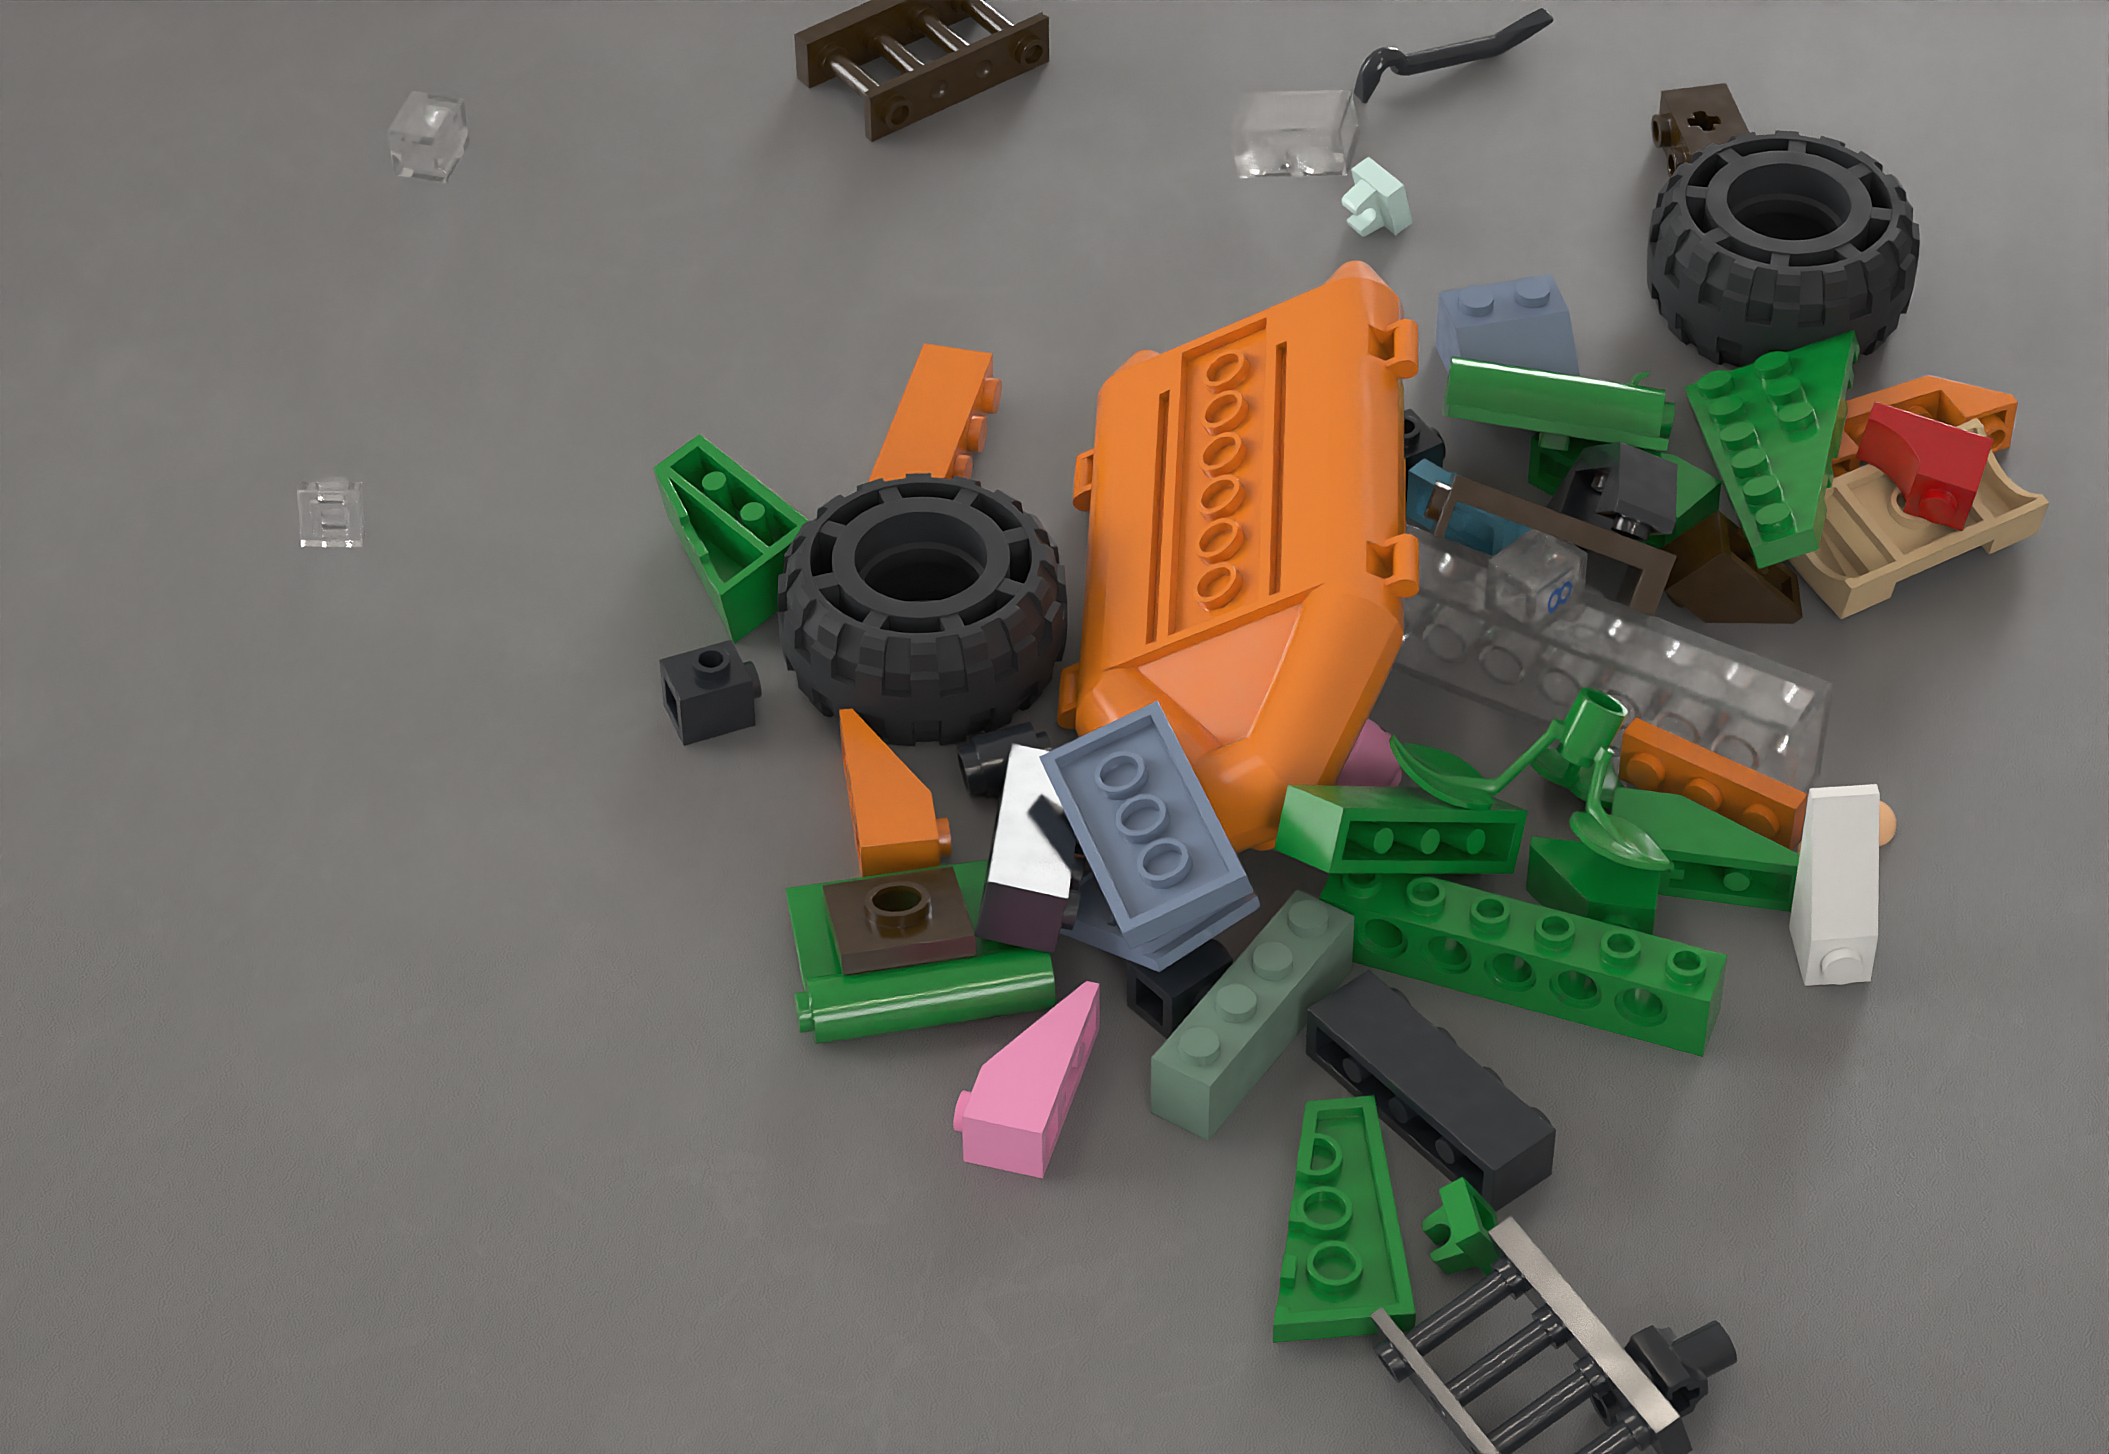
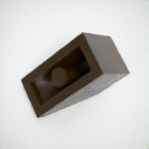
(1721, 581)

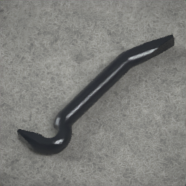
(1446, 55)

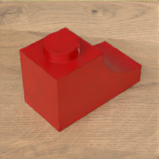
(1928, 462)

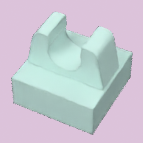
(1376, 200)

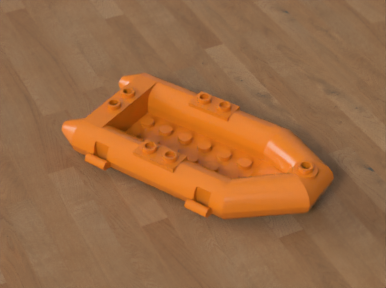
(1252, 543)

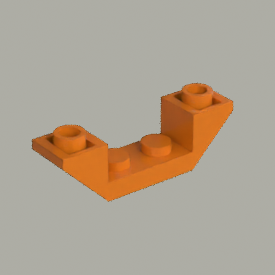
(1934, 399)

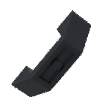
(1620, 491)

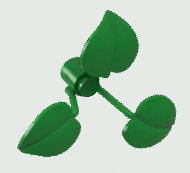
(1578, 763)

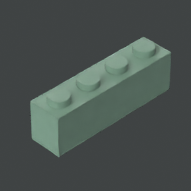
(1251, 1015)

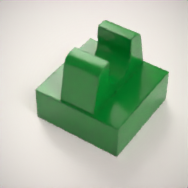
(1466, 1222)

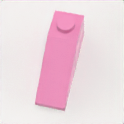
(1029, 1087)

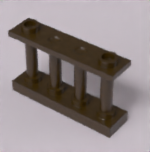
(883, 30)

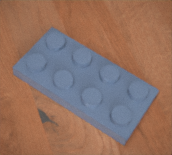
(1145, 825)

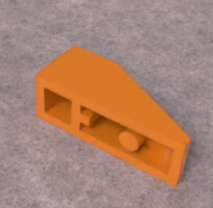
(888, 805)

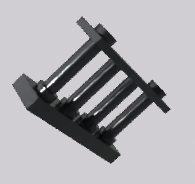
(1559, 1319)

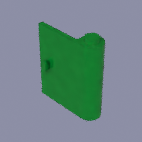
(1558, 404)
(842, 1007)

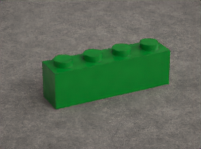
(1396, 831)

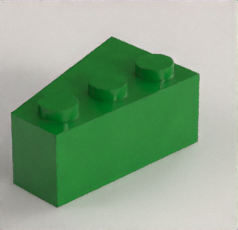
(729, 530)

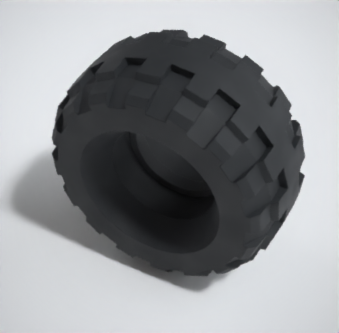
(1780, 247)
(932, 664)

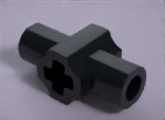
(1675, 1365)

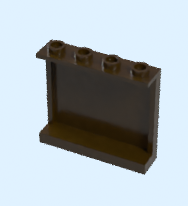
(1647, 565)

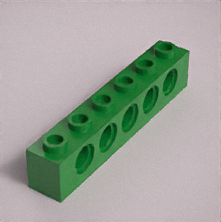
(1533, 957)

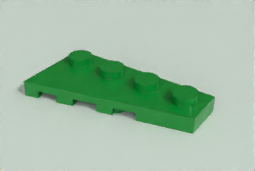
(1342, 1230)

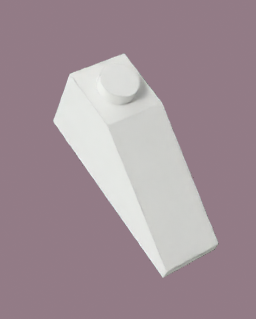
(1837, 886)

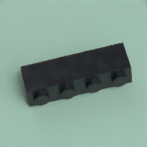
(1031, 861)
(1430, 1090)

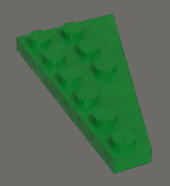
(1775, 440)

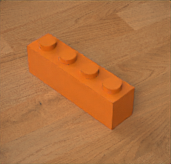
(940, 415)

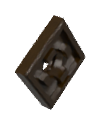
(880, 933)

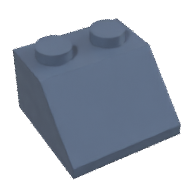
(1508, 324)

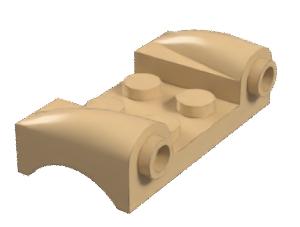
(1875, 544)

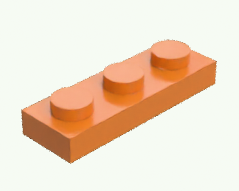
(1674, 765)

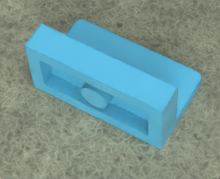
(1467, 524)

